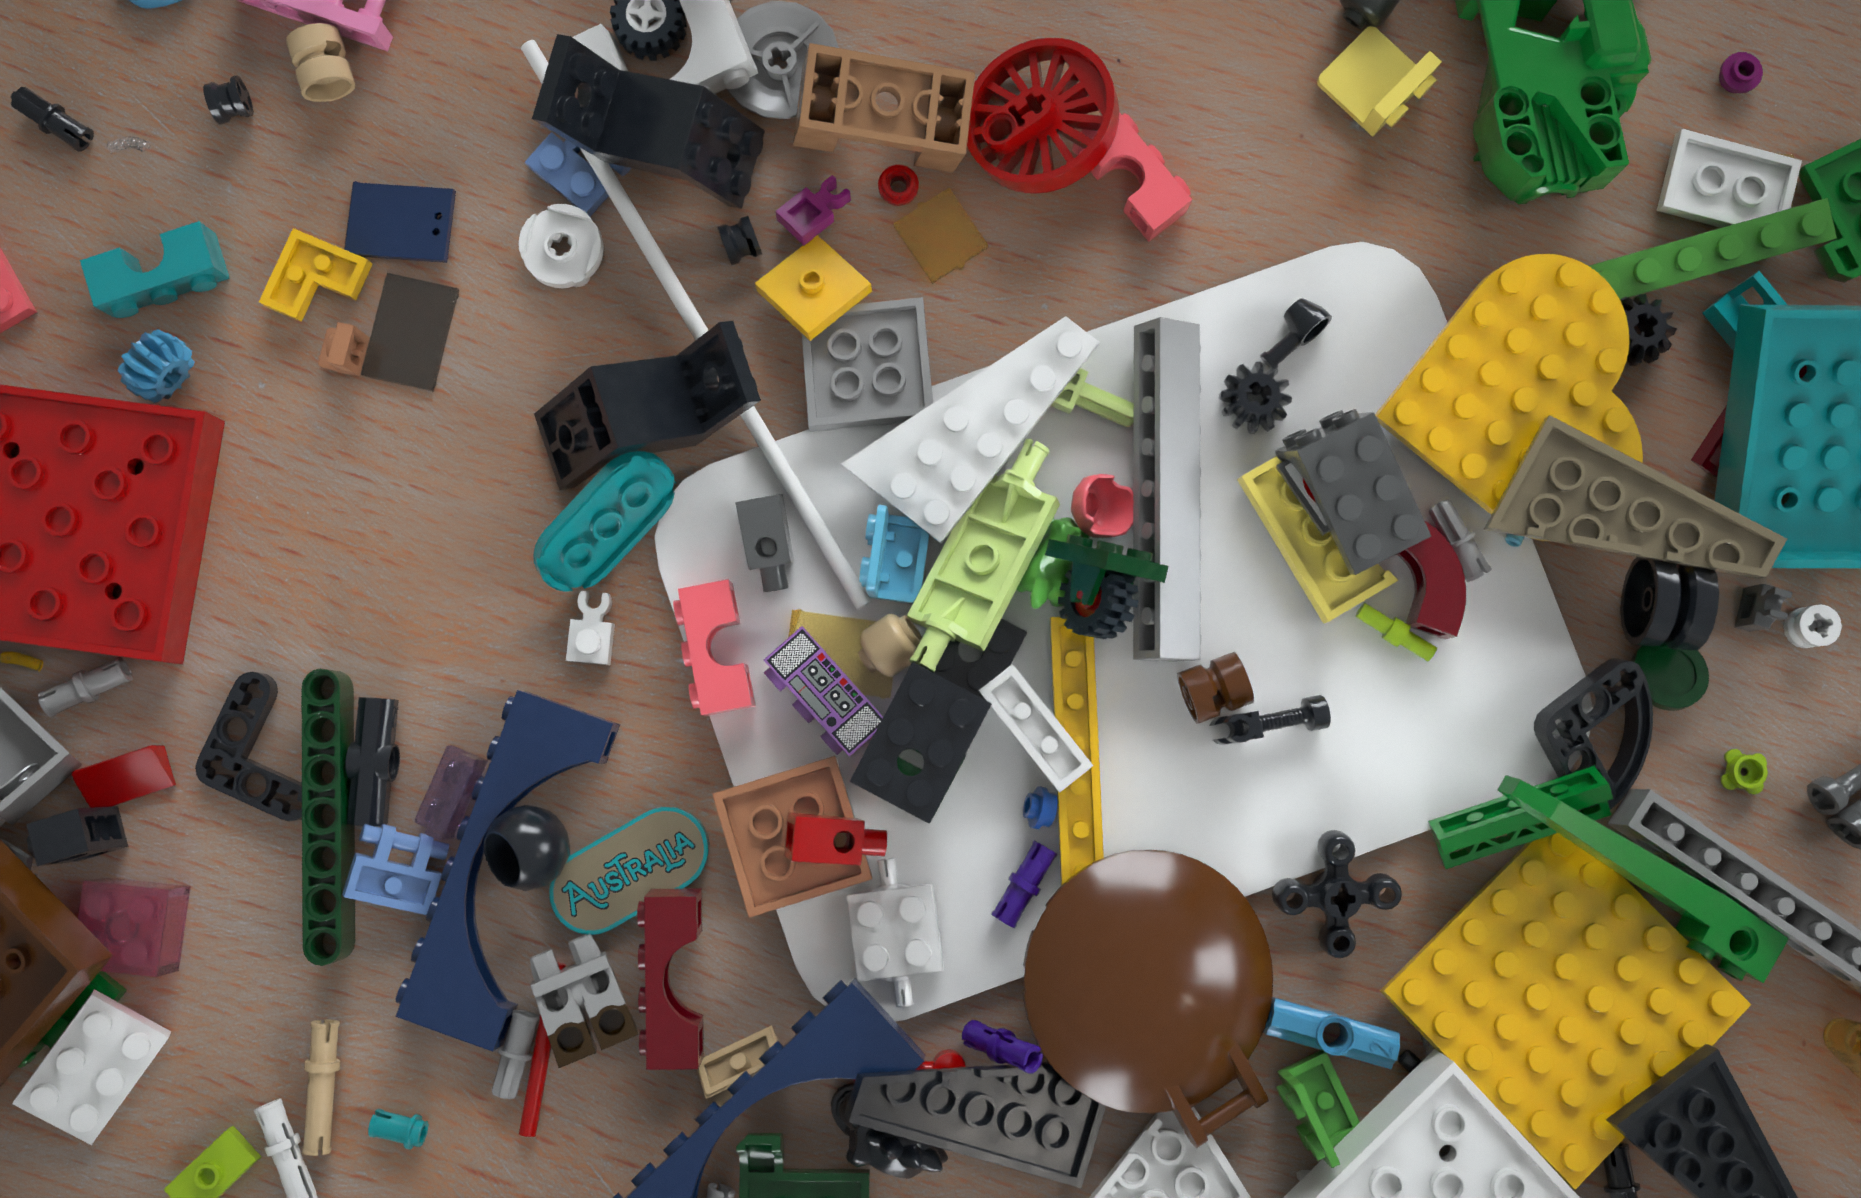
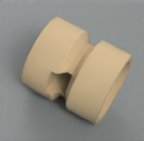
(320, 62)

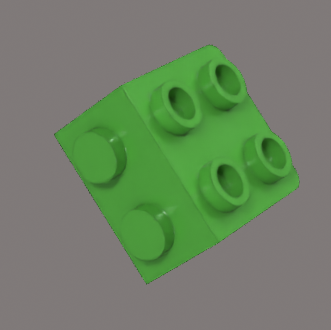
(1320, 1103)

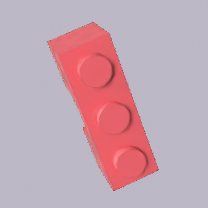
(1160, 197)
(704, 612)

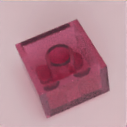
(136, 923)

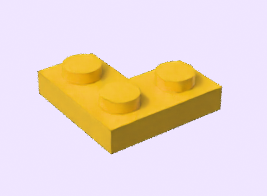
(305, 266)

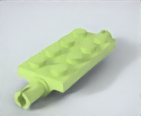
(984, 560)

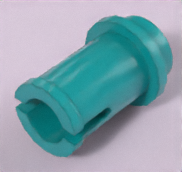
(398, 1128)

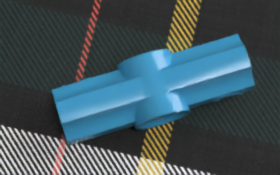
(1356, 1038)

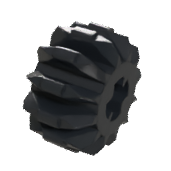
(1653, 329)
(1256, 383)

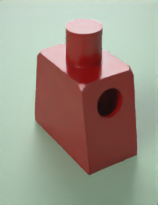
(812, 838)

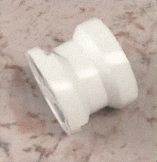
(1802, 622)

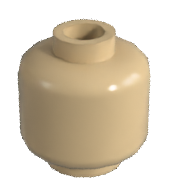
(889, 644)

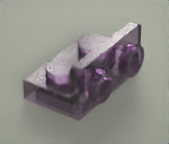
(450, 792)

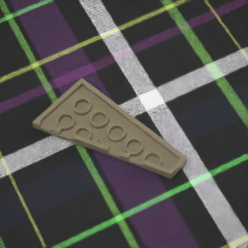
(1603, 500)

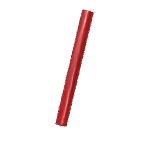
(536, 1080)

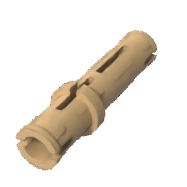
(320, 1090)

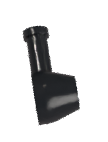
(1305, 323)

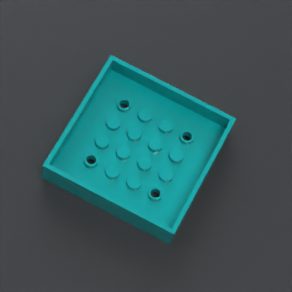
(1797, 431)

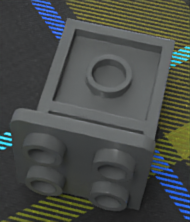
(1357, 487)

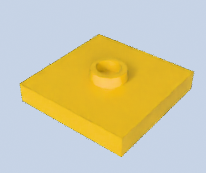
(813, 287)

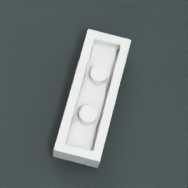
(1036, 728)

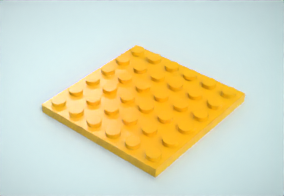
(1563, 999)

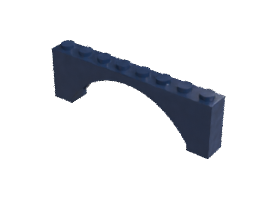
(450, 979)
(839, 1042)

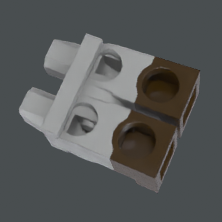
(580, 987)

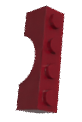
(672, 1030)

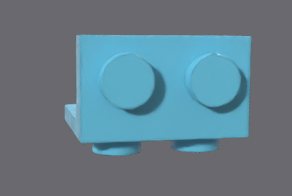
(896, 557)

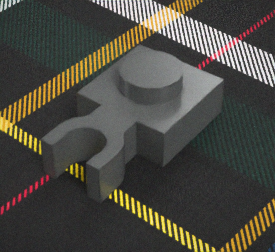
(1761, 607)

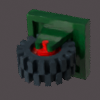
(1101, 584)

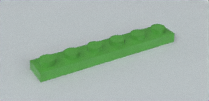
(1719, 249)

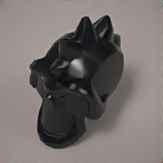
(883, 1150)

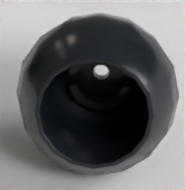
(526, 847)

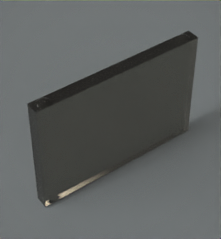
(410, 332)

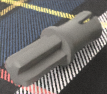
(1462, 541)
(514, 1054)

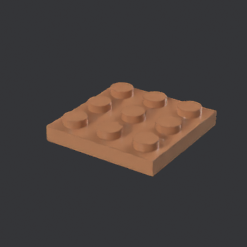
(755, 834)

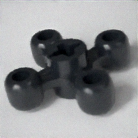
(1345, 902)

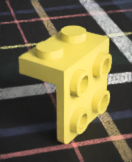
(1376, 80)

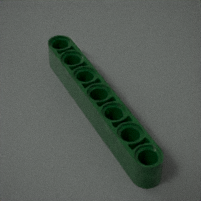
(315, 833)

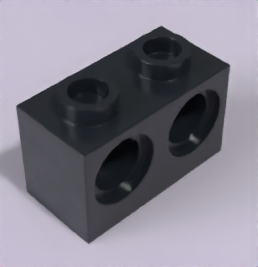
(76, 835)

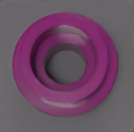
(1733, 80)

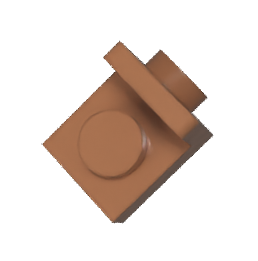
(344, 349)

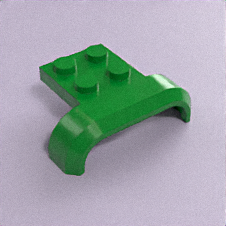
(1839, 180)

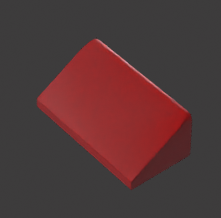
(125, 777)

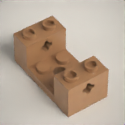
(840, 103)

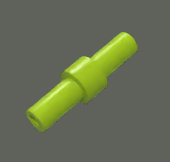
(1396, 632)

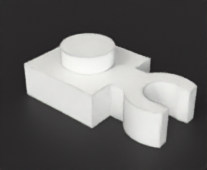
(591, 638)

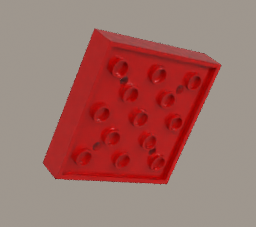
(86, 522)

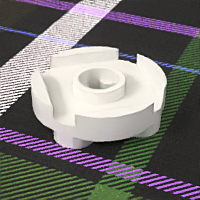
(549, 226)

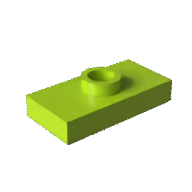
(215, 1168)

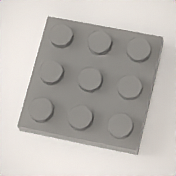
(869, 367)

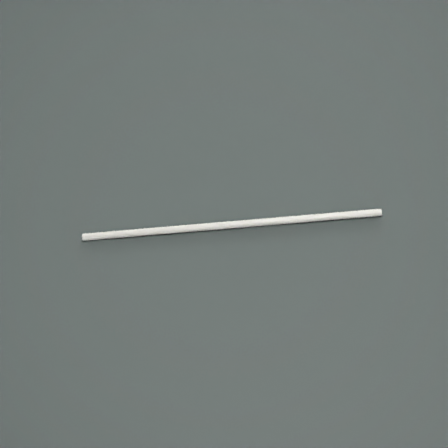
(698, 328)

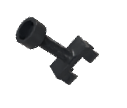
(1248, 726)

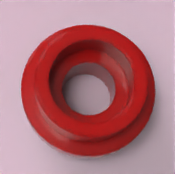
(898, 173)

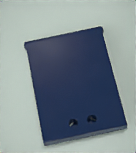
(400, 222)

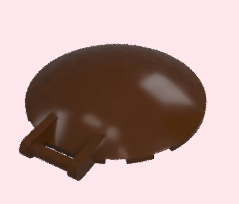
(1151, 987)

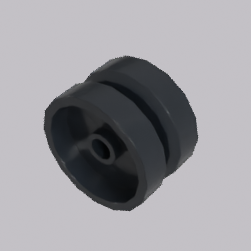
(1668, 604)

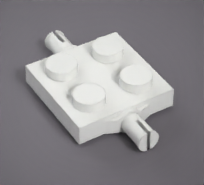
(895, 932)

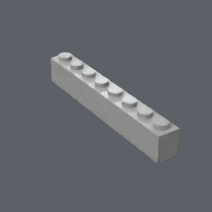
(1167, 488)

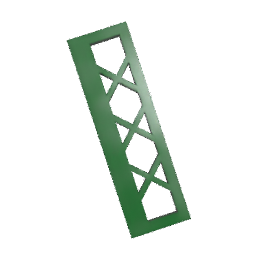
(1503, 816)

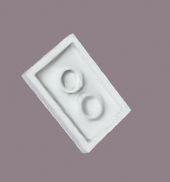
(1725, 180)
(92, 1067)

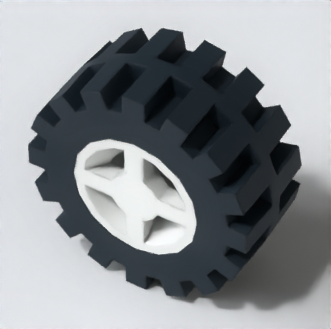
(647, 40)

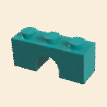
(189, 264)

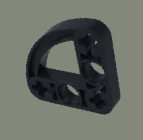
(1574, 724)

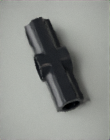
(372, 761)

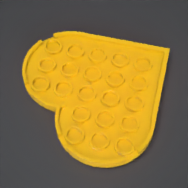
(1520, 348)

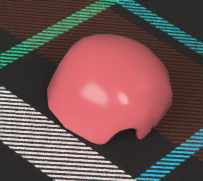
(1102, 506)

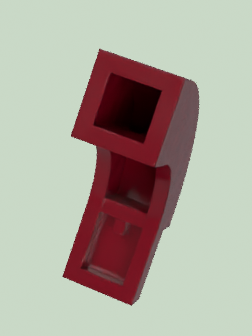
(1438, 585)

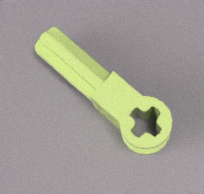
(1094, 400)

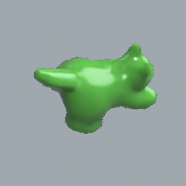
(1045, 572)

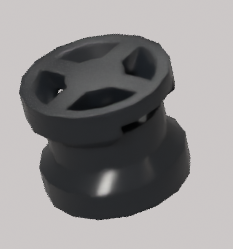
(228, 100)
(739, 240)

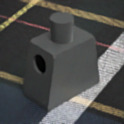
(762, 519)

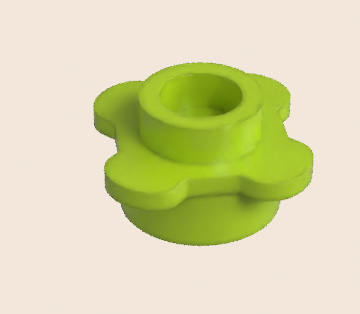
(1756, 771)

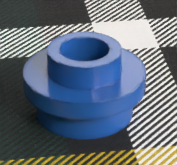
(1040, 808)

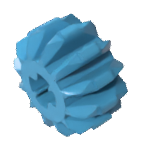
(156, 366)

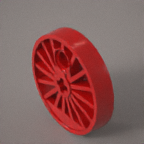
(1043, 114)

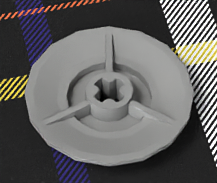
(783, 32)

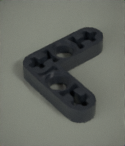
(236, 753)

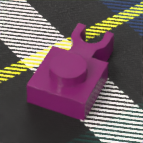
(811, 213)

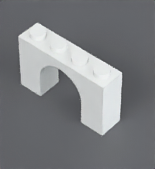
(718, 49)

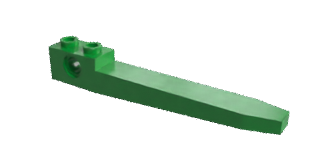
(1709, 918)

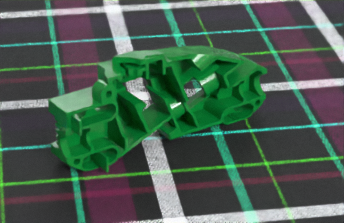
(1554, 101)

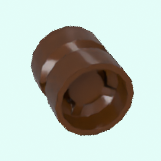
(1216, 687)

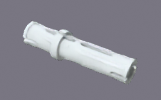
(285, 1150)

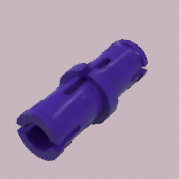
(1024, 884)
(1002, 1046)

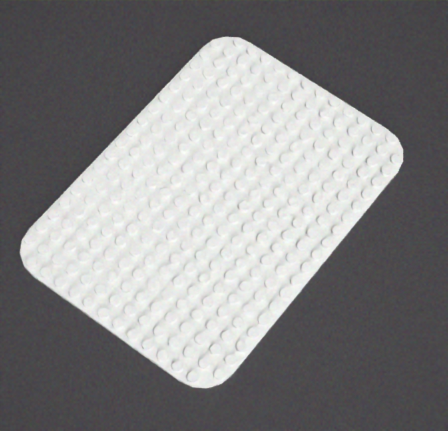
(1402, 732)

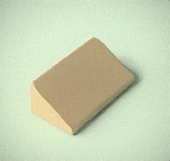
(727, 1064)

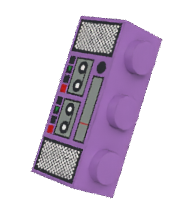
(823, 692)

